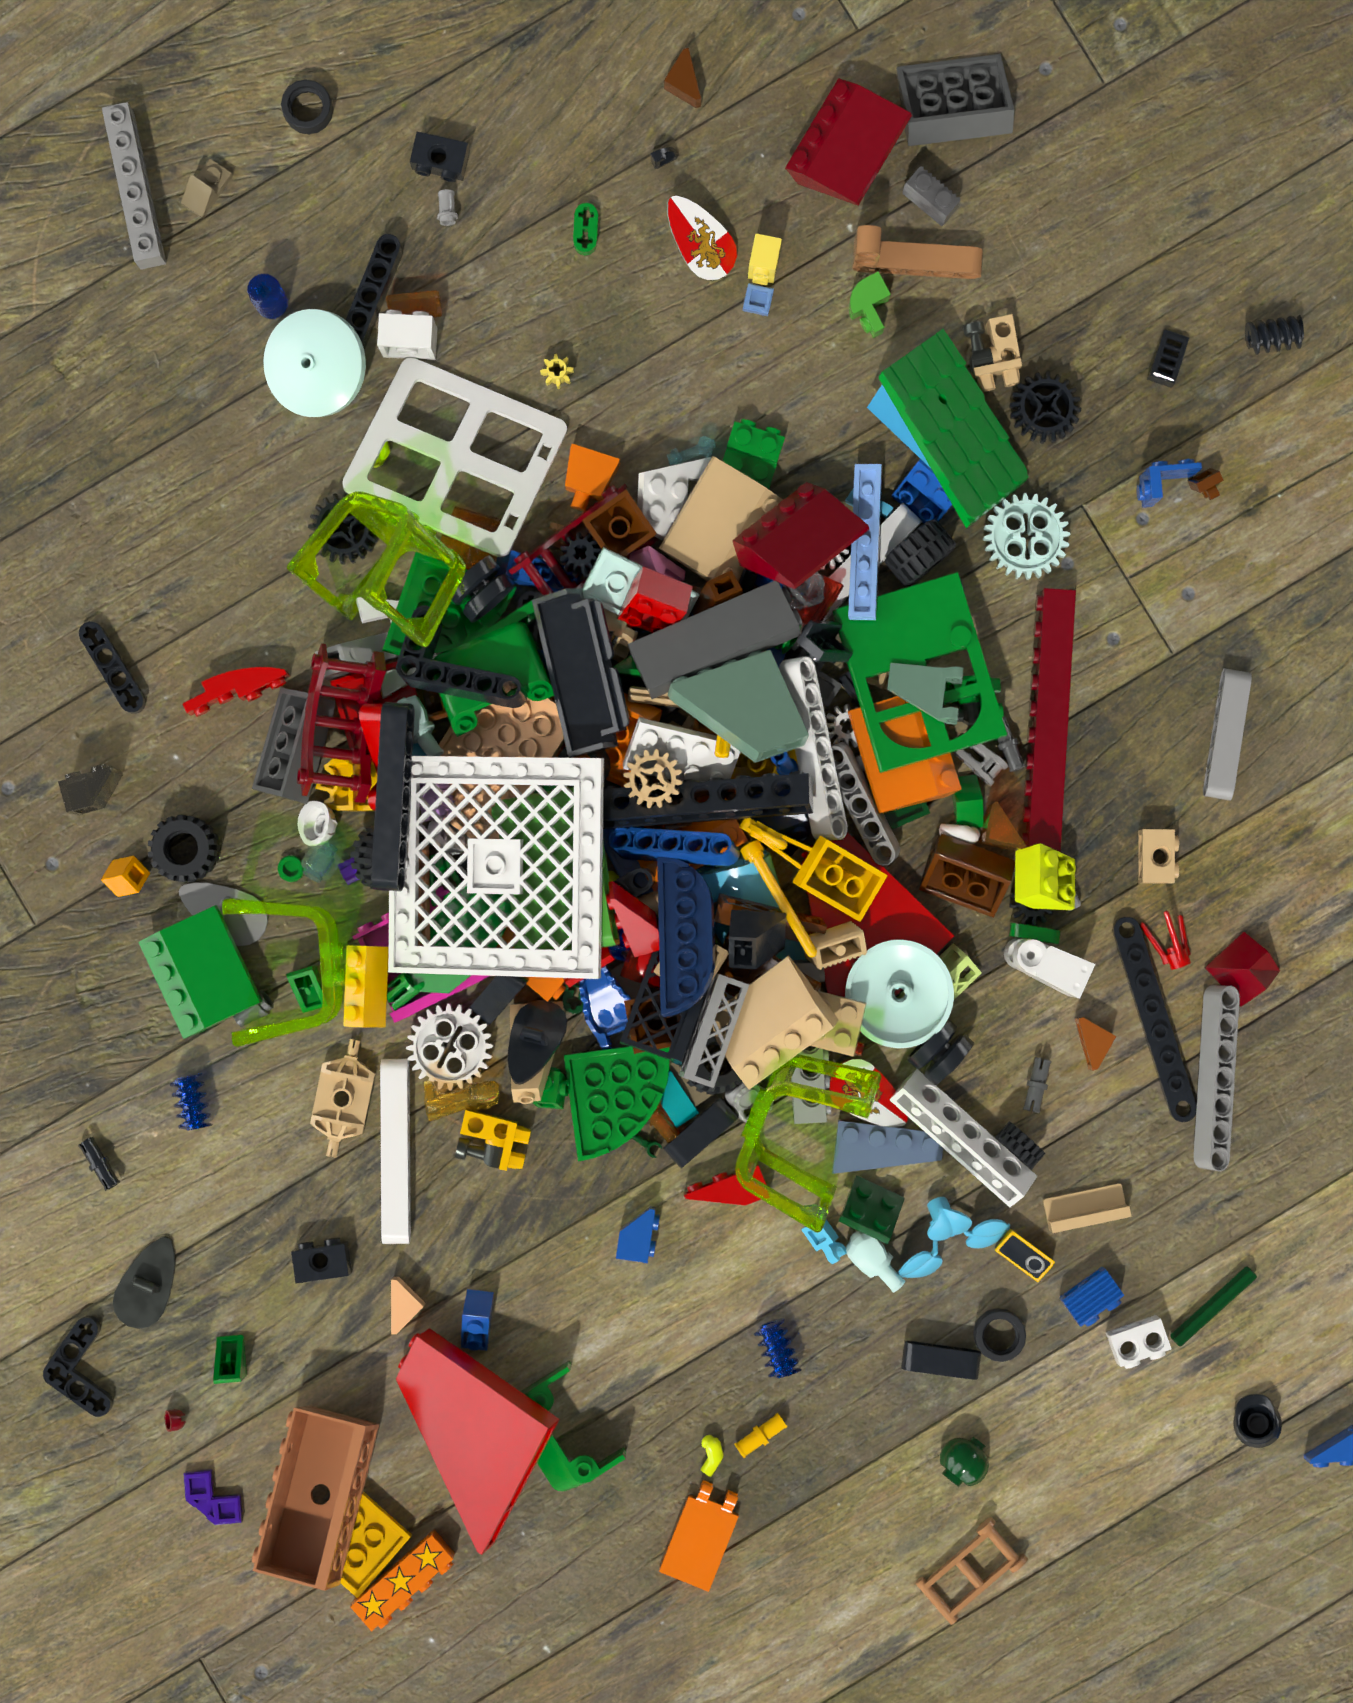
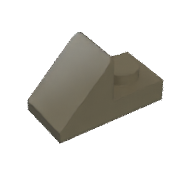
(205, 188)

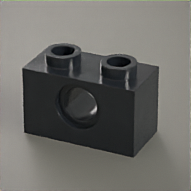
(428, 146)
(308, 1270)

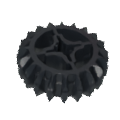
(1053, 415)
(356, 547)

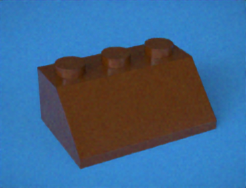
(967, 875)

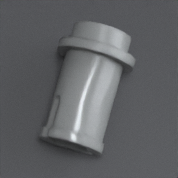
(447, 208)

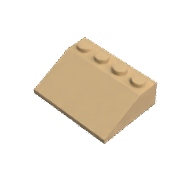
(713, 516)
(775, 1022)

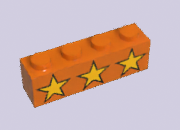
(403, 1580)

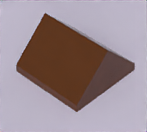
(620, 525)

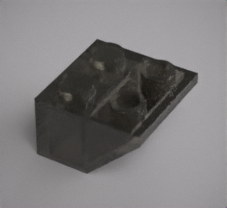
(89, 790)

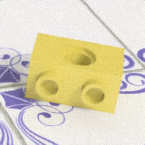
(764, 259)

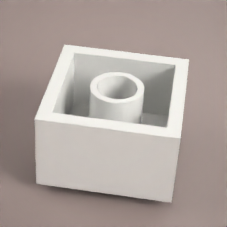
(407, 335)

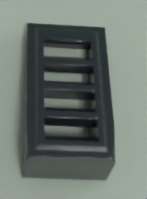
(1161, 377)

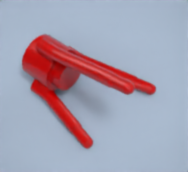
(1179, 953)

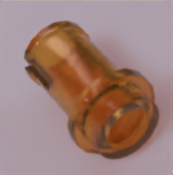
(663, 1125)

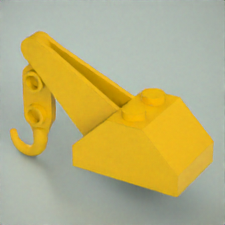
(827, 871)

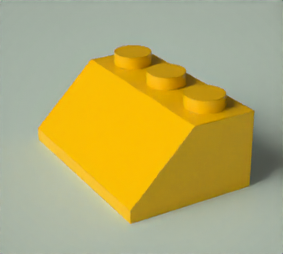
(365, 986)

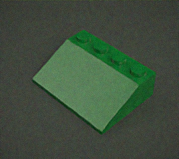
(200, 972)

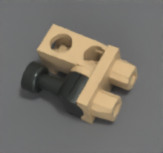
(999, 359)

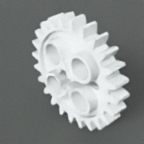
(428, 1034)

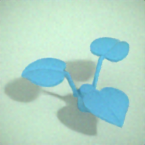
(947, 1224)

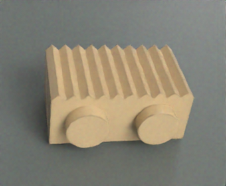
(837, 945)

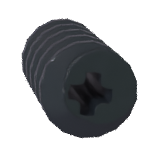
(1274, 334)

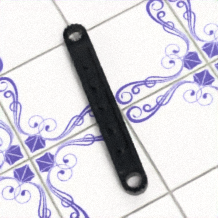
(1154, 1019)

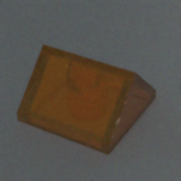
(999, 831)

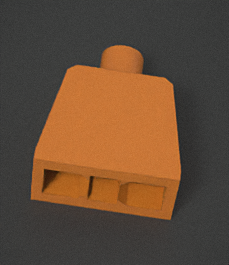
(589, 475)

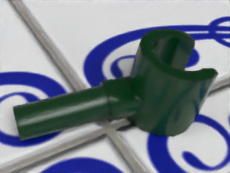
(647, 1144)

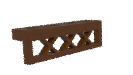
(727, 903)

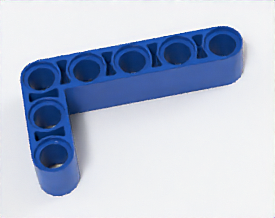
(662, 840)

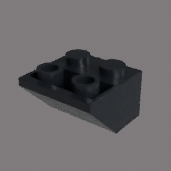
(755, 937)

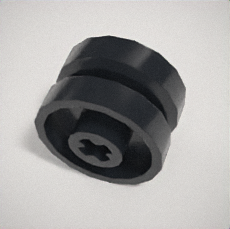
(481, 589)
(944, 1054)

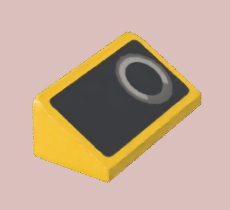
(1024, 1255)

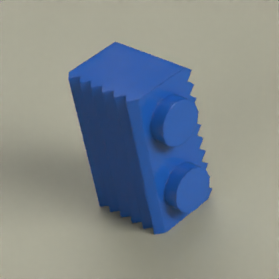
(1092, 1297)

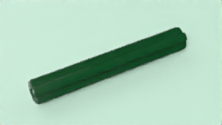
(1213, 1306)

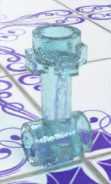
(705, 448)

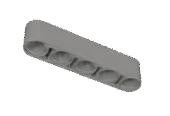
(1227, 734)
(863, 817)

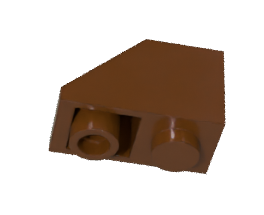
(717, 592)

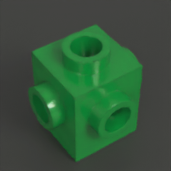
(555, 1090)

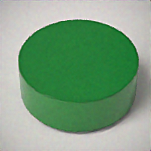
(290, 868)

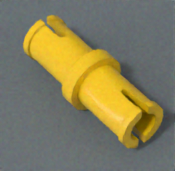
(760, 1435)

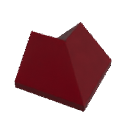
(1245, 967)

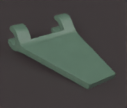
(925, 688)

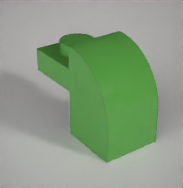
(864, 298)

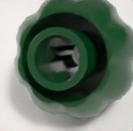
(964, 1461)

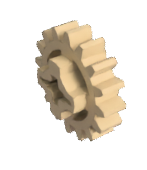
(646, 790)

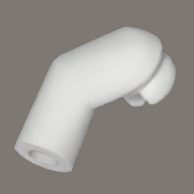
(960, 832)

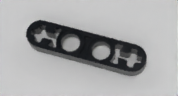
(109, 669)

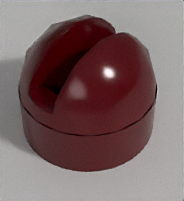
(173, 1420)

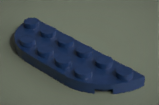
(684, 935)

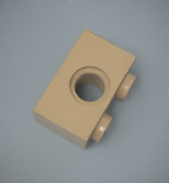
(1148, 870)

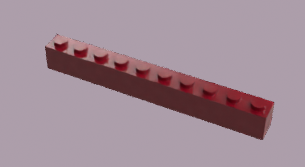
(1050, 717)

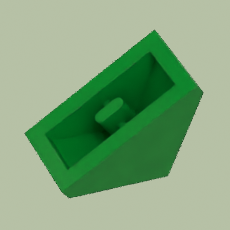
(968, 802)
(307, 988)
(230, 1359)

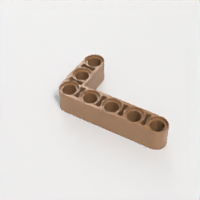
(913, 259)

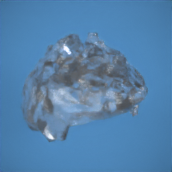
(808, 593)

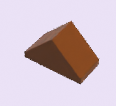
(1094, 1042)

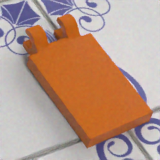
(700, 1538)

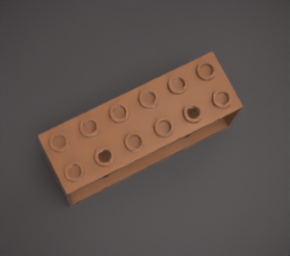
(305, 1538)

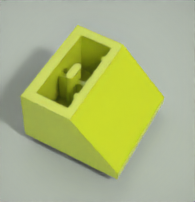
(1044, 878)

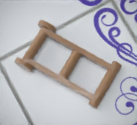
(1013, 1564)

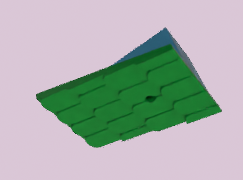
(946, 422)

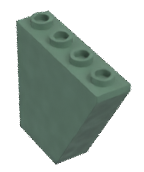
(744, 705)

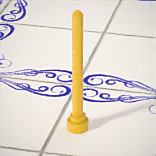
(754, 853)

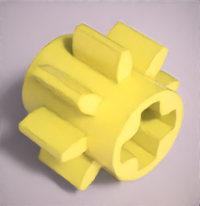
(550, 371)

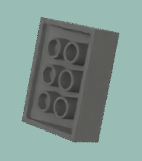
(956, 99)

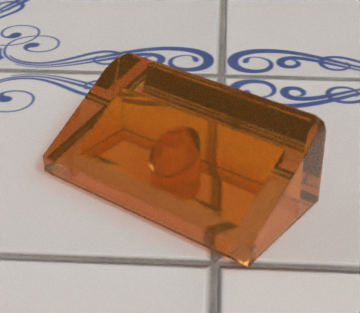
(418, 301)

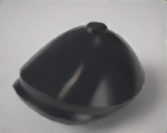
(1257, 1421)

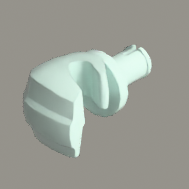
(423, 728)
(873, 1259)

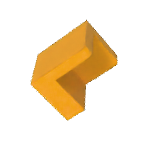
(125, 876)

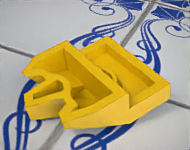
(342, 797)

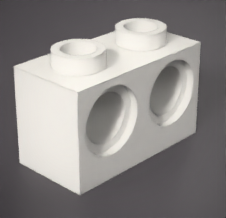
(1137, 1334)

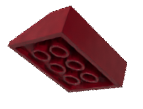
(847, 142)
(798, 536)

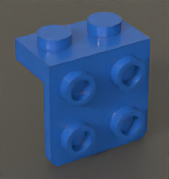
(1150, 486)

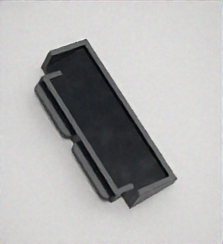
(581, 670)

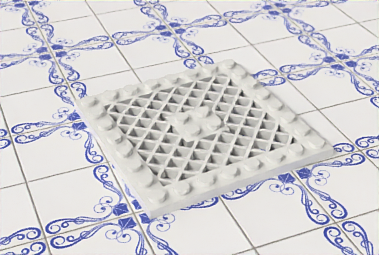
(497, 868)

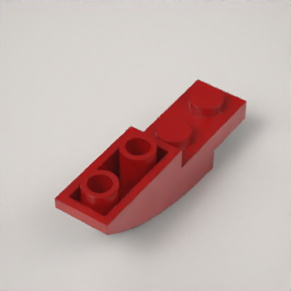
(245, 682)

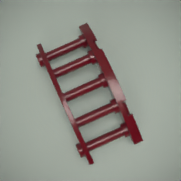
(525, 559)
(360, 780)

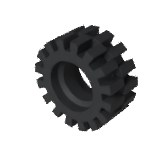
(1020, 1145)

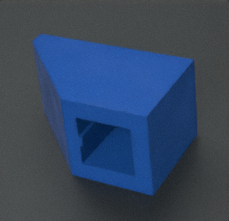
(635, 1237)
(476, 1319)

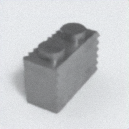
(931, 196)

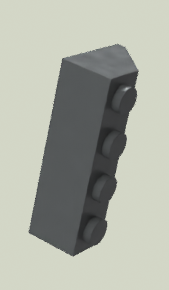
(283, 745)

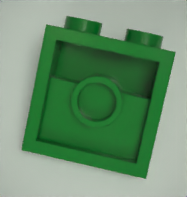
(754, 451)

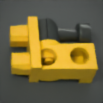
(499, 1137)

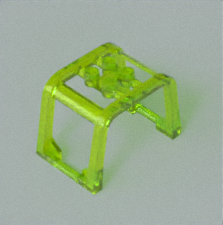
(401, 533)
(330, 960)
(753, 1150)

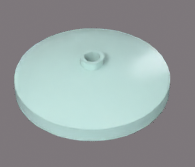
(335, 366)
(926, 987)

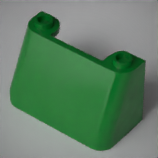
(504, 651)

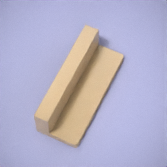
(1086, 1208)

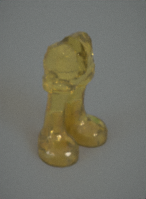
(475, 1096)

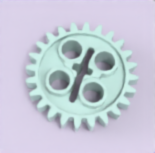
(1050, 536)

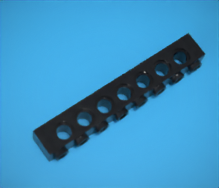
(689, 810)

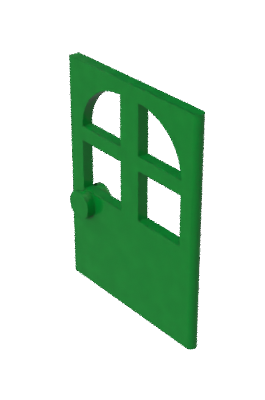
(909, 630)

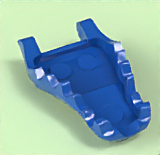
(604, 1006)

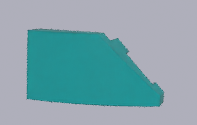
(677, 1103)

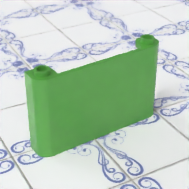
(610, 933)

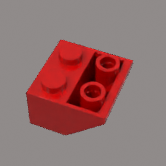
(655, 601)

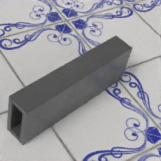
(716, 636)

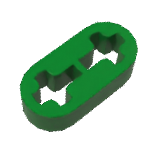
(579, 228)
(1036, 933)

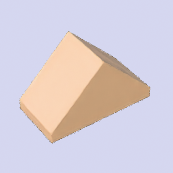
(404, 1304)

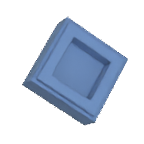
(758, 299)

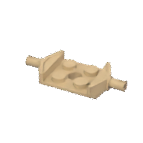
(357, 1081)

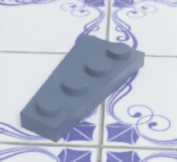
(876, 1146)

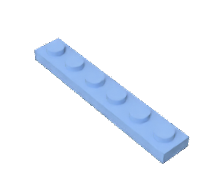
(866, 548)

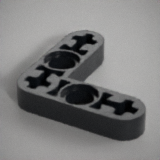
(68, 1367)

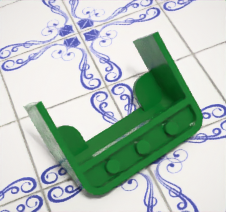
(553, 1462)

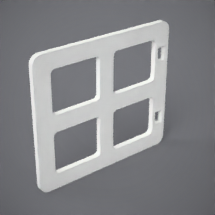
(456, 454)

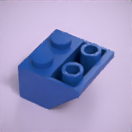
(923, 494)

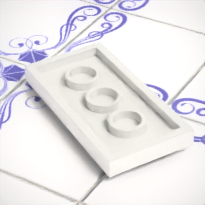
(690, 748)

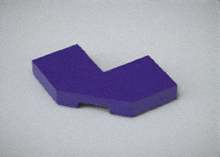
(217, 1509)

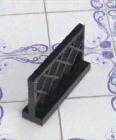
(684, 1028)

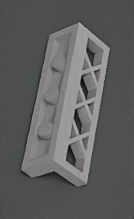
(704, 1026)

